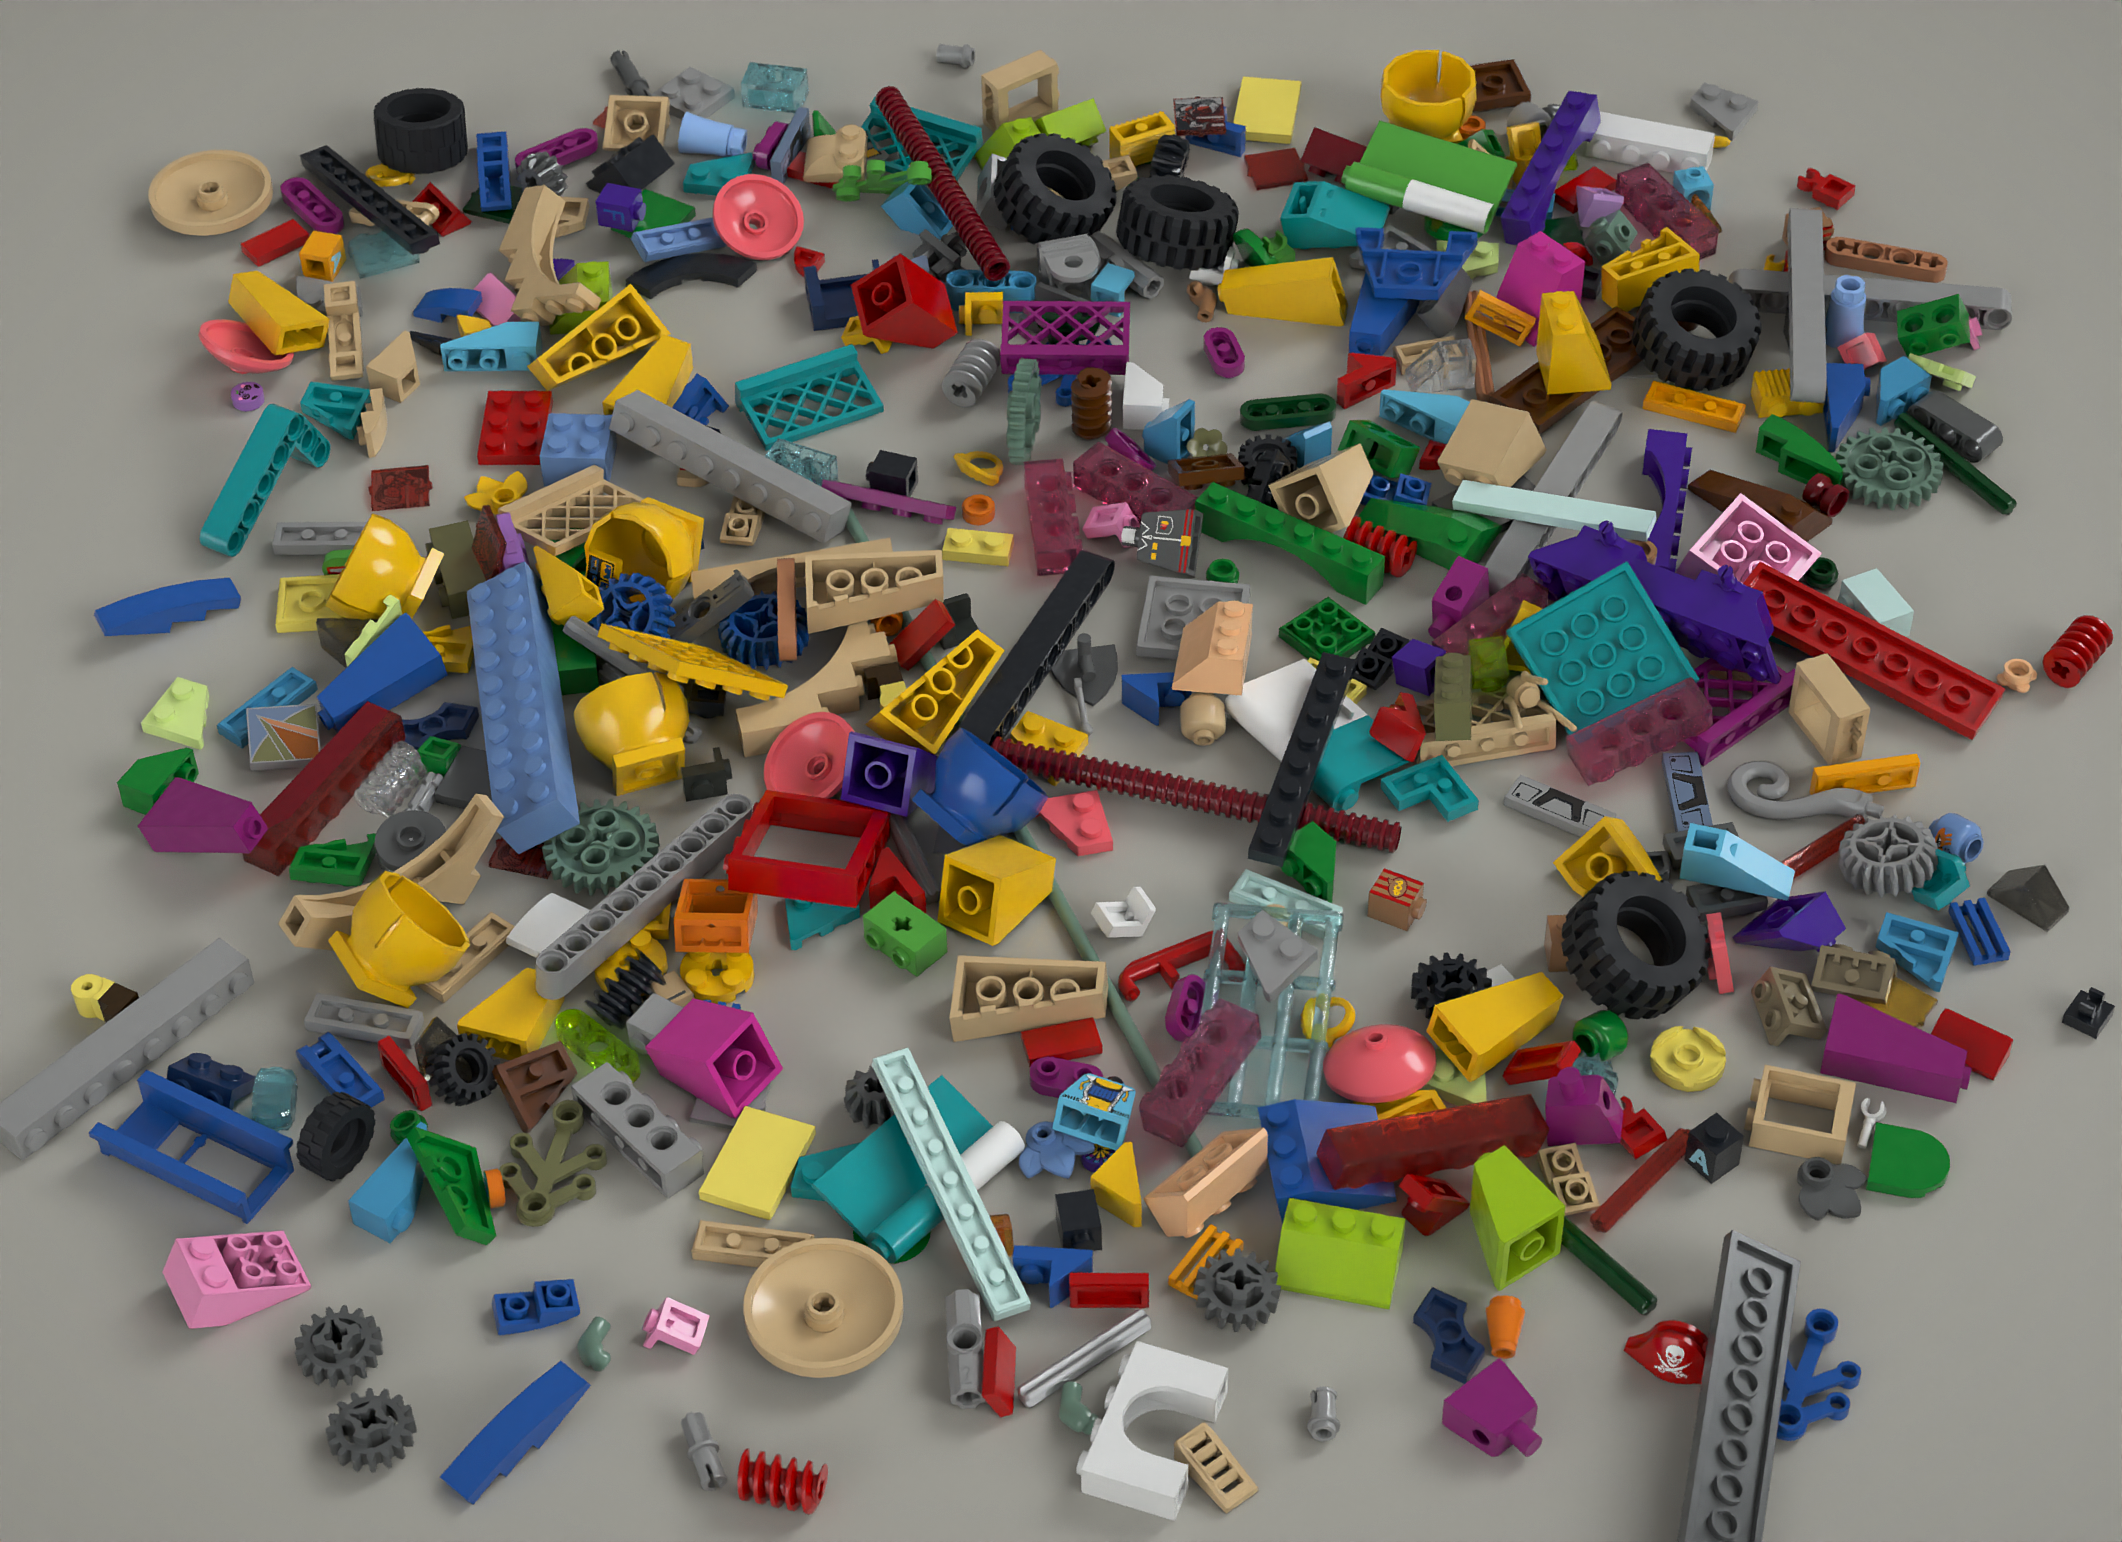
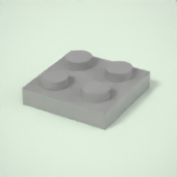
(695, 94)

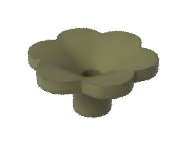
(1211, 438)

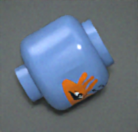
(1957, 836)

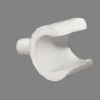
(1869, 1122)

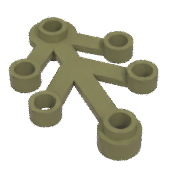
(552, 1169)

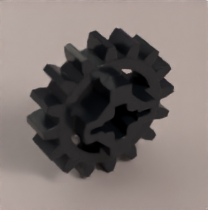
(1446, 981)

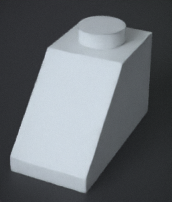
(1142, 398)

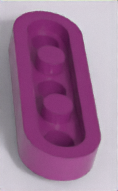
(566, 148)
(312, 205)

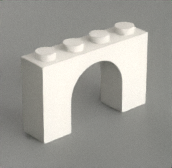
(1148, 1382)

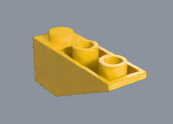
(566, 590)

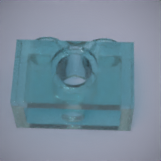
(774, 87)

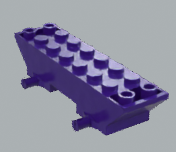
(1705, 615)

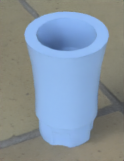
(710, 137)
(1845, 311)

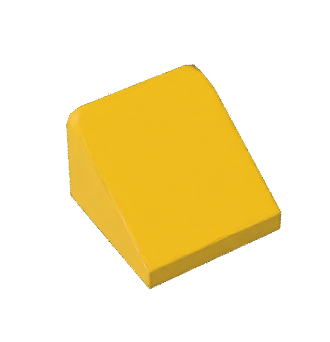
(469, 325)

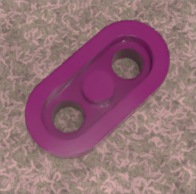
(765, 149)
(1224, 352)
(1126, 446)
(1185, 1007)
(1060, 1076)

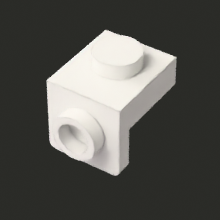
(1214, 276)
(1126, 917)

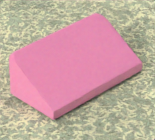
(496, 301)

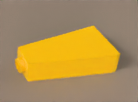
(1287, 291)
(276, 314)
(659, 374)
(1493, 1022)

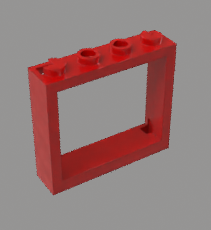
(804, 880)

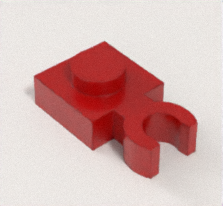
(1827, 190)
(1639, 1130)

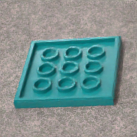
(1600, 649)

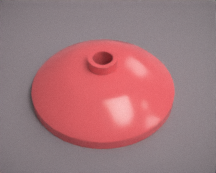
(766, 205)
(240, 348)
(809, 756)
(1379, 1063)

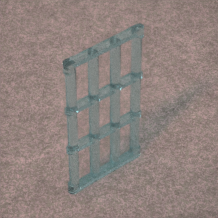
(1279, 1042)

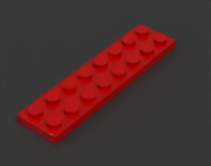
(1876, 654)

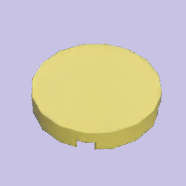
(1688, 1058)

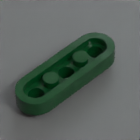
(1287, 412)

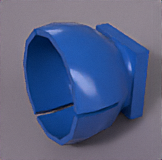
(979, 792)

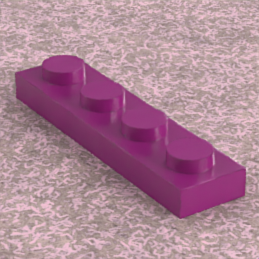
(901, 504)

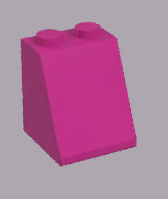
(1539, 268)
(715, 1055)

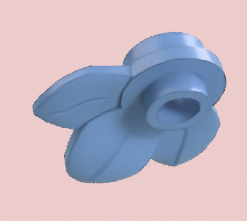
(1053, 1153)

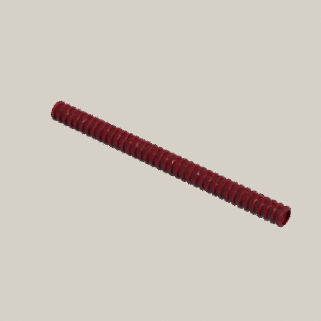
(1189, 792)

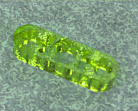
(591, 1033)

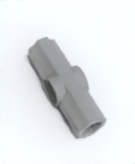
(1146, 280)
(965, 1365)

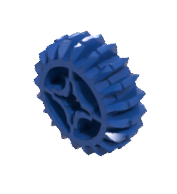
(646, 616)
(752, 632)

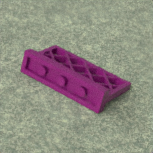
(1065, 356)
(1748, 715)

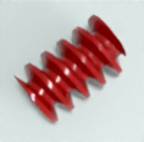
(1397, 554)
(2077, 650)
(780, 1483)

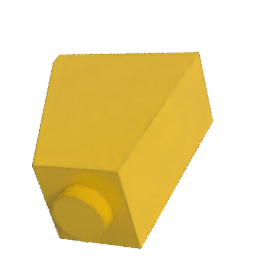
(512, 1017)

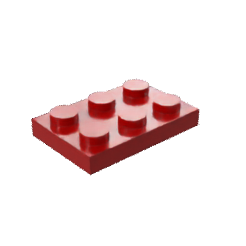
(514, 427)

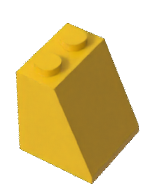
(1568, 347)
(993, 887)

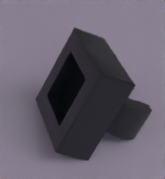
(2089, 1012)

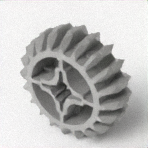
(1888, 855)

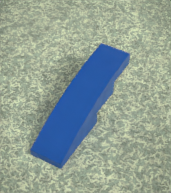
(494, 171)
(157, 609)
(512, 1432)

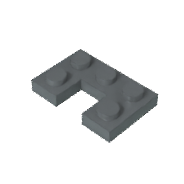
(1711, 898)

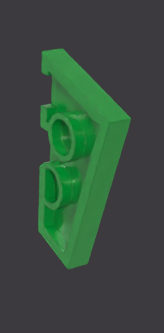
(457, 1183)

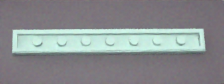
(951, 1185)

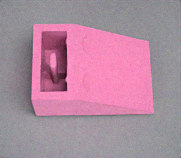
(232, 1276)

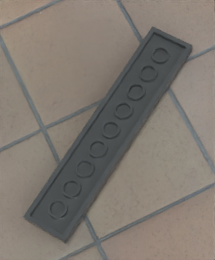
(1740, 1394)

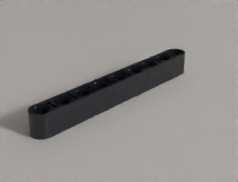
(1039, 647)

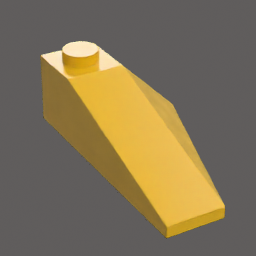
(1601, 852)

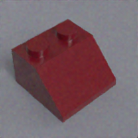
(1330, 154)

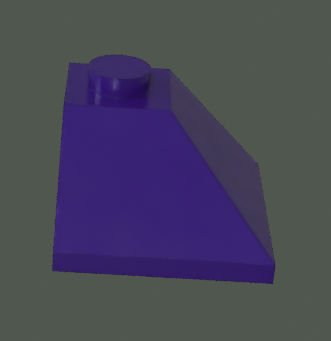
(1794, 924)

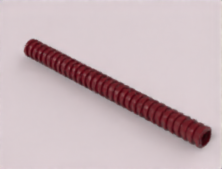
(944, 184)

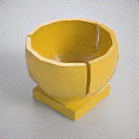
(1422, 104)
(651, 541)
(382, 565)
(636, 729)
(399, 939)

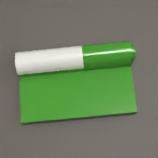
(1431, 177)

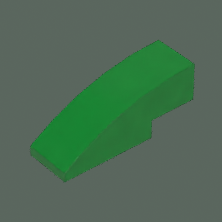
(1796, 451)

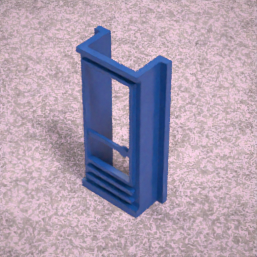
(170, 1105)

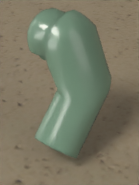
(590, 1345)
(1073, 1412)

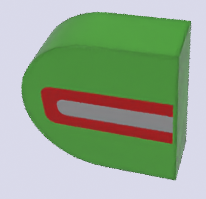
(335, 561)

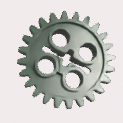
(1023, 411)
(1889, 468)
(602, 848)

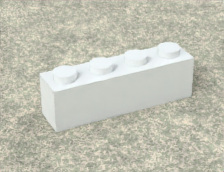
(1645, 141)

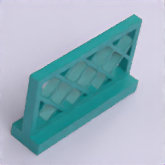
(941, 130)
(799, 380)

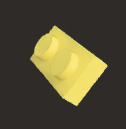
(977, 547)

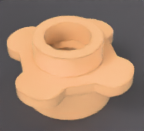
(2017, 675)

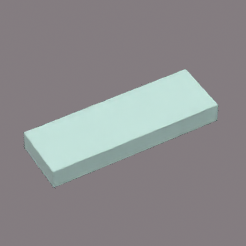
(1262, 891)

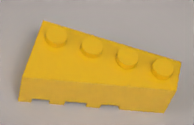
(606, 336)
(936, 701)

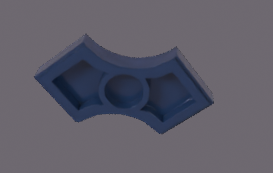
(447, 723)
(1454, 1349)

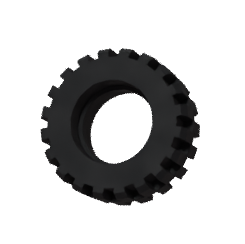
(1067, 169)
(1177, 222)
(1703, 301)
(1660, 920)

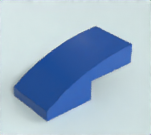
(448, 301)

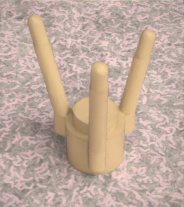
(1526, 694)

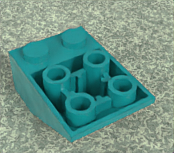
(1328, 215)

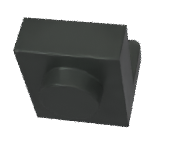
(707, 779)

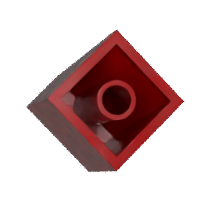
(904, 305)

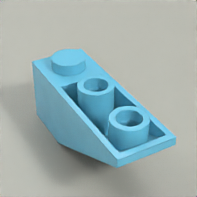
(498, 348)
(1423, 413)
(1729, 862)

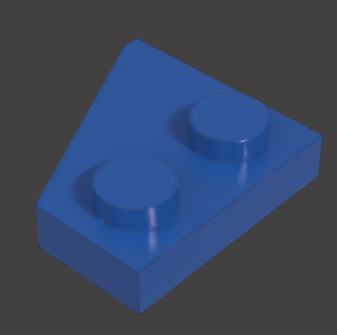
(700, 400)

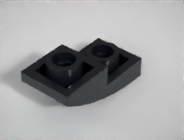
(1375, 663)

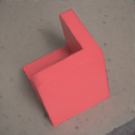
(1862, 350)

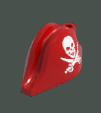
(1671, 1351)

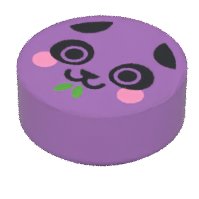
(247, 396)

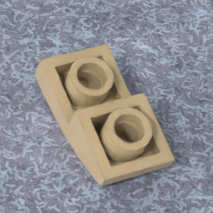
(374, 423)
(742, 523)
(1567, 1178)

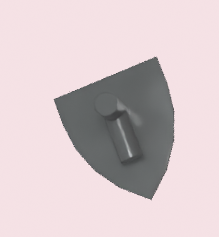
(1094, 665)

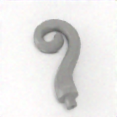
(1833, 801)

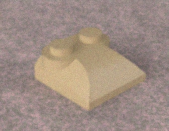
(635, 117)
(830, 153)

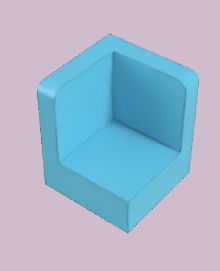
(1111, 285)

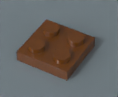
(1499, 85)
(1201, 470)

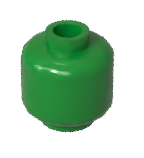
(1602, 1034)

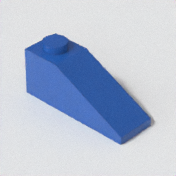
(1843, 399)

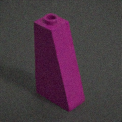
(201, 821)
(1891, 1054)

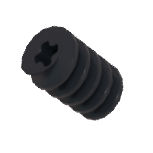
(626, 990)

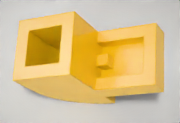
(1523, 143)

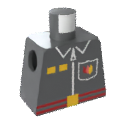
(1167, 539)

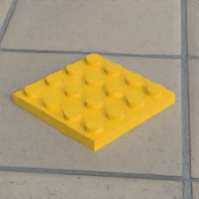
(691, 661)

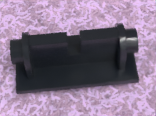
(1268, 470)

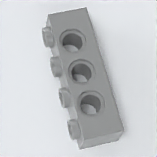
(639, 1129)

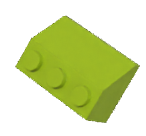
(1339, 1253)

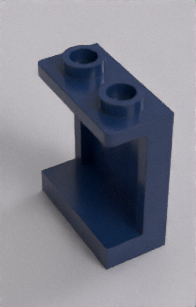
(831, 299)

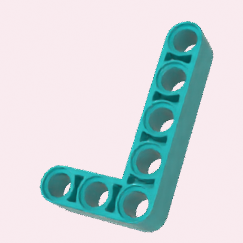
(275, 438)

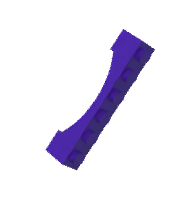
(1528, 206)
(1664, 464)

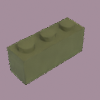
(458, 568)
(1453, 697)

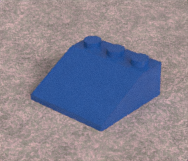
(1295, 1169)

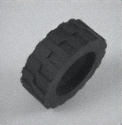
(335, 1136)

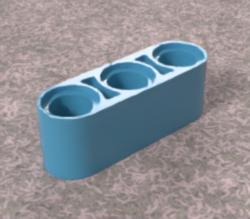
(1015, 286)

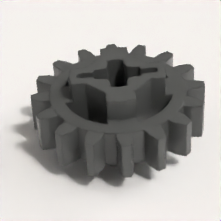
(1237, 1290)
(318, 1349)
(371, 1430)

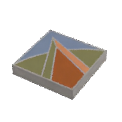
(282, 736)

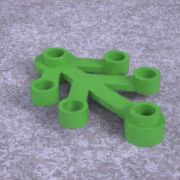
(849, 189)

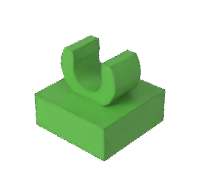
(1279, 248)

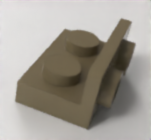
(1854, 973)
(1787, 1006)

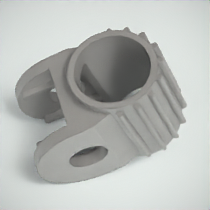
(1069, 263)

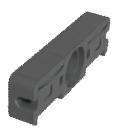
(722, 602)

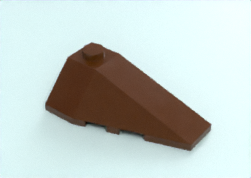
(1795, 514)

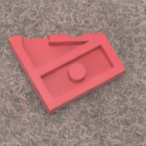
(1079, 822)
(1719, 964)

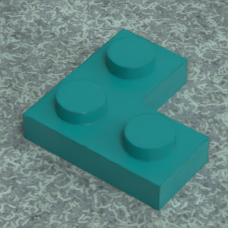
(1432, 781)

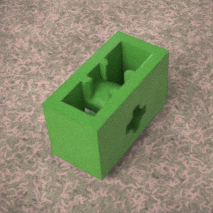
(905, 934)

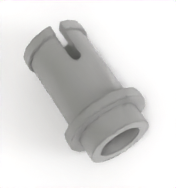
(956, 55)
(1323, 1422)

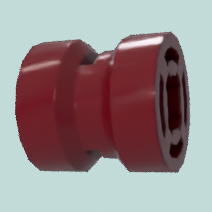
(1826, 495)

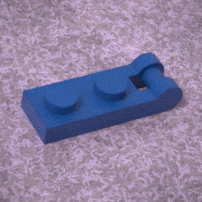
(339, 1070)

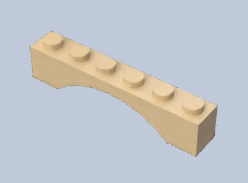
(763, 572)

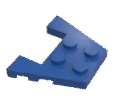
(1412, 272)

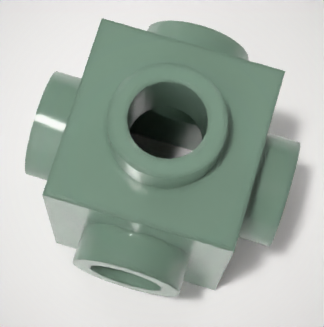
(1610, 236)

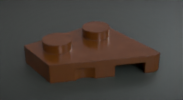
(535, 1082)

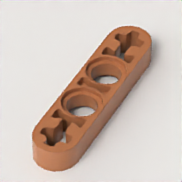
(1842, 251)
(787, 609)

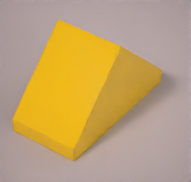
(1118, 1186)

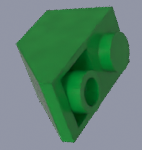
(152, 775)
(1312, 861)

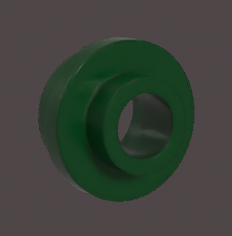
(1822, 573)

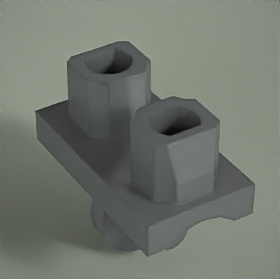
(947, 253)

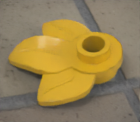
(497, 493)

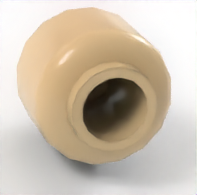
(1203, 718)

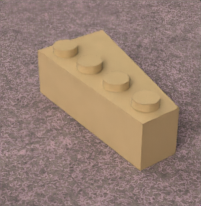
(869, 585)
(1023, 994)

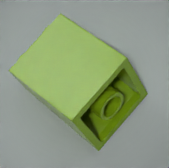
(1513, 1217)

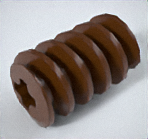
(1091, 403)

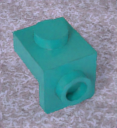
(1946, 882)

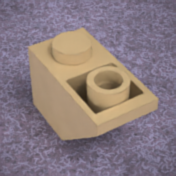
(395, 369)

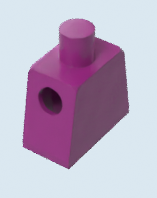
(1458, 594)
(1581, 1110)
(1493, 1412)

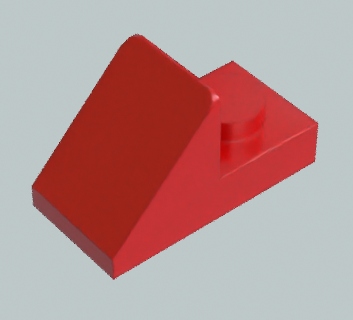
(1365, 378)
(1400, 727)
(893, 876)
(1430, 1203)

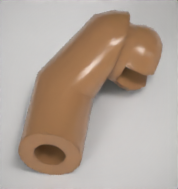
(1204, 299)

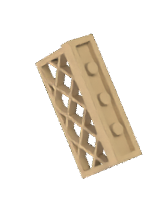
(566, 499)
(1489, 739)

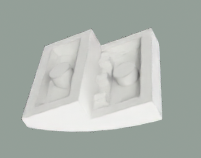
(544, 924)

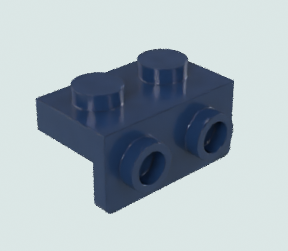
(211, 1079)

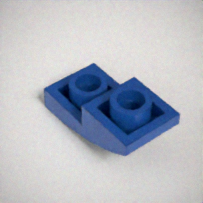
(1406, 490)
(528, 1311)

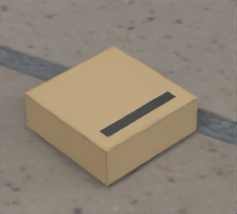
(674, 990)

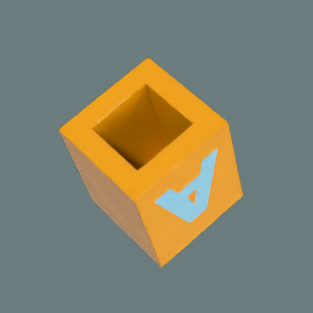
(322, 256)

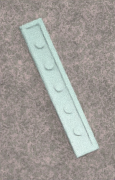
(1552, 509)

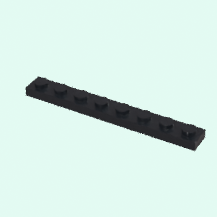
(370, 200)
(1302, 760)

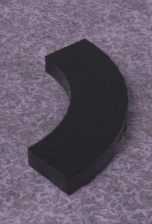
(707, 266)

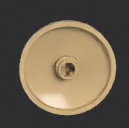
(210, 192)
(823, 1307)

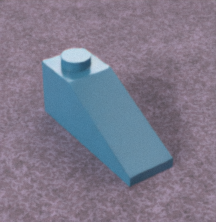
(390, 1195)

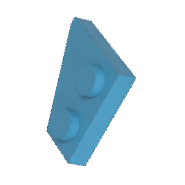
(1918, 948)

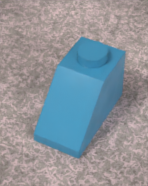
(917, 209)
(1169, 432)

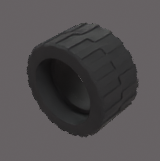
(420, 130)

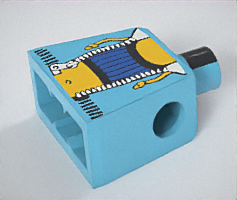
(1096, 1110)

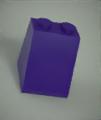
(886, 774)

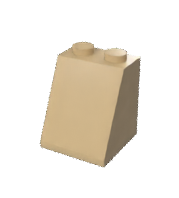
(1491, 446)
(1325, 489)

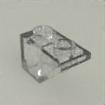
(1443, 368)

